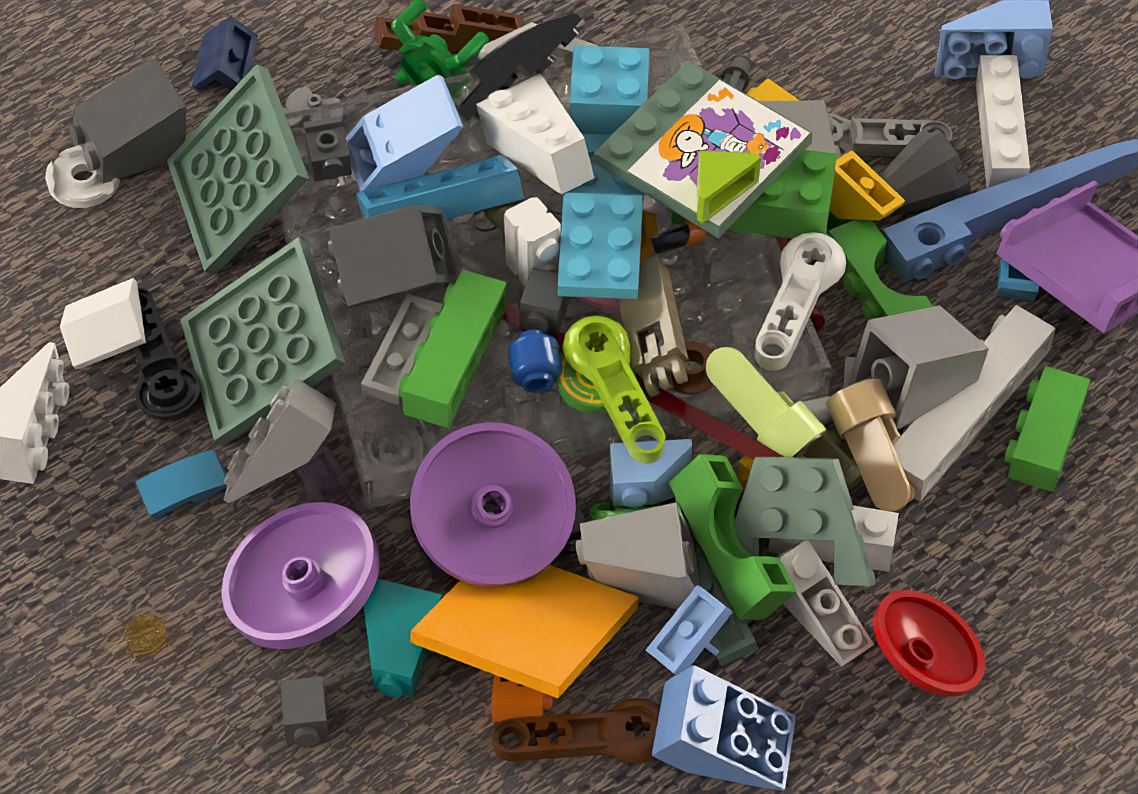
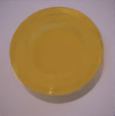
(145, 634)

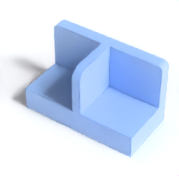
(689, 631)

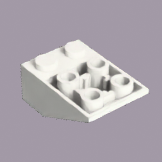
(30, 415)

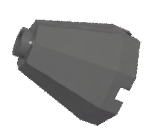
(926, 173)

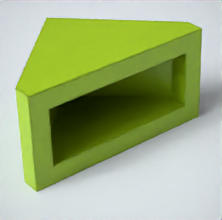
(723, 179)

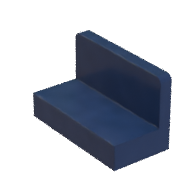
(225, 54)

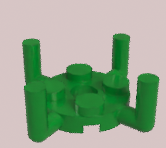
(429, 56)

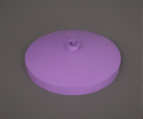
(499, 468)
(300, 575)

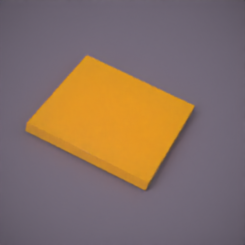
(527, 631)

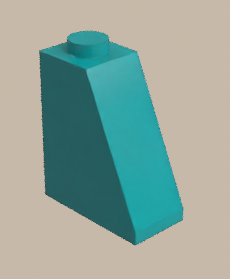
(389, 618)

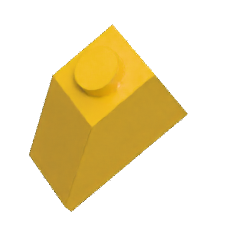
(861, 192)

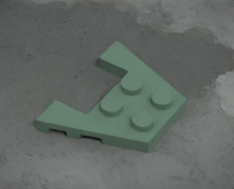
(803, 503)

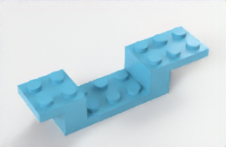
(605, 214)

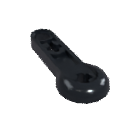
(162, 370)

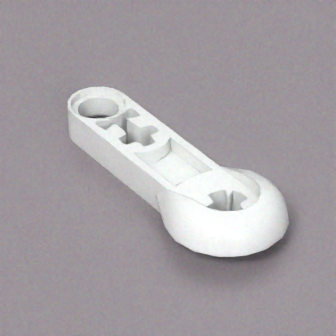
(798, 293)

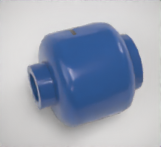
(535, 361)

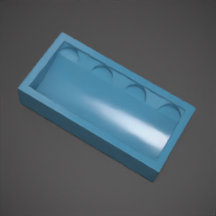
(456, 189)

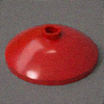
(928, 643)

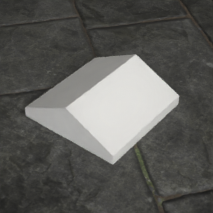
(103, 324)

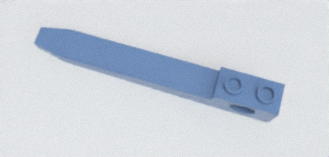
(945, 232)

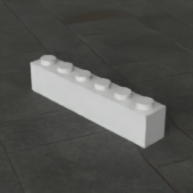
(942, 434)

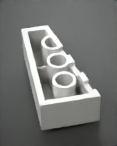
(536, 134)

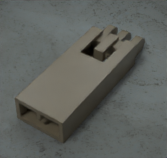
(639, 316)

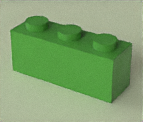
(1046, 428)

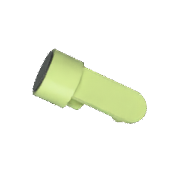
(773, 415)

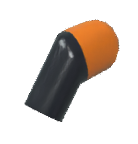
(682, 236)

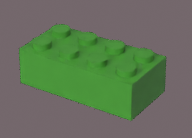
(793, 203)

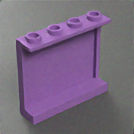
(1077, 257)

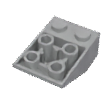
(281, 441)

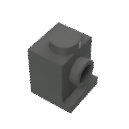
(327, 148)

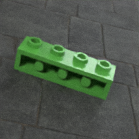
(454, 348)

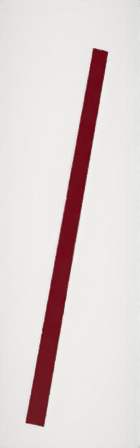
(681, 409)

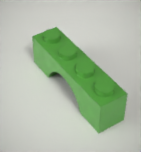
(865, 254)
(708, 497)

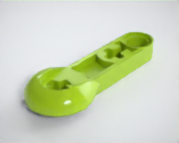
(614, 381)

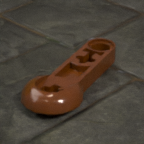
(584, 734)

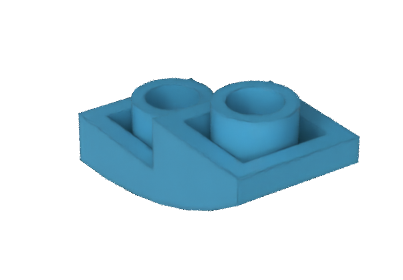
(182, 482)

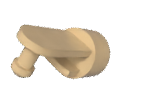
(866, 422)

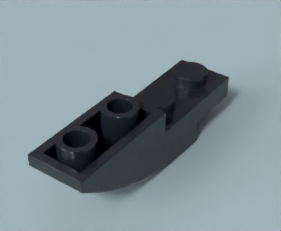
(526, 51)

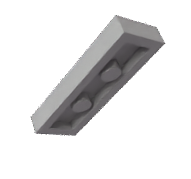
(399, 348)

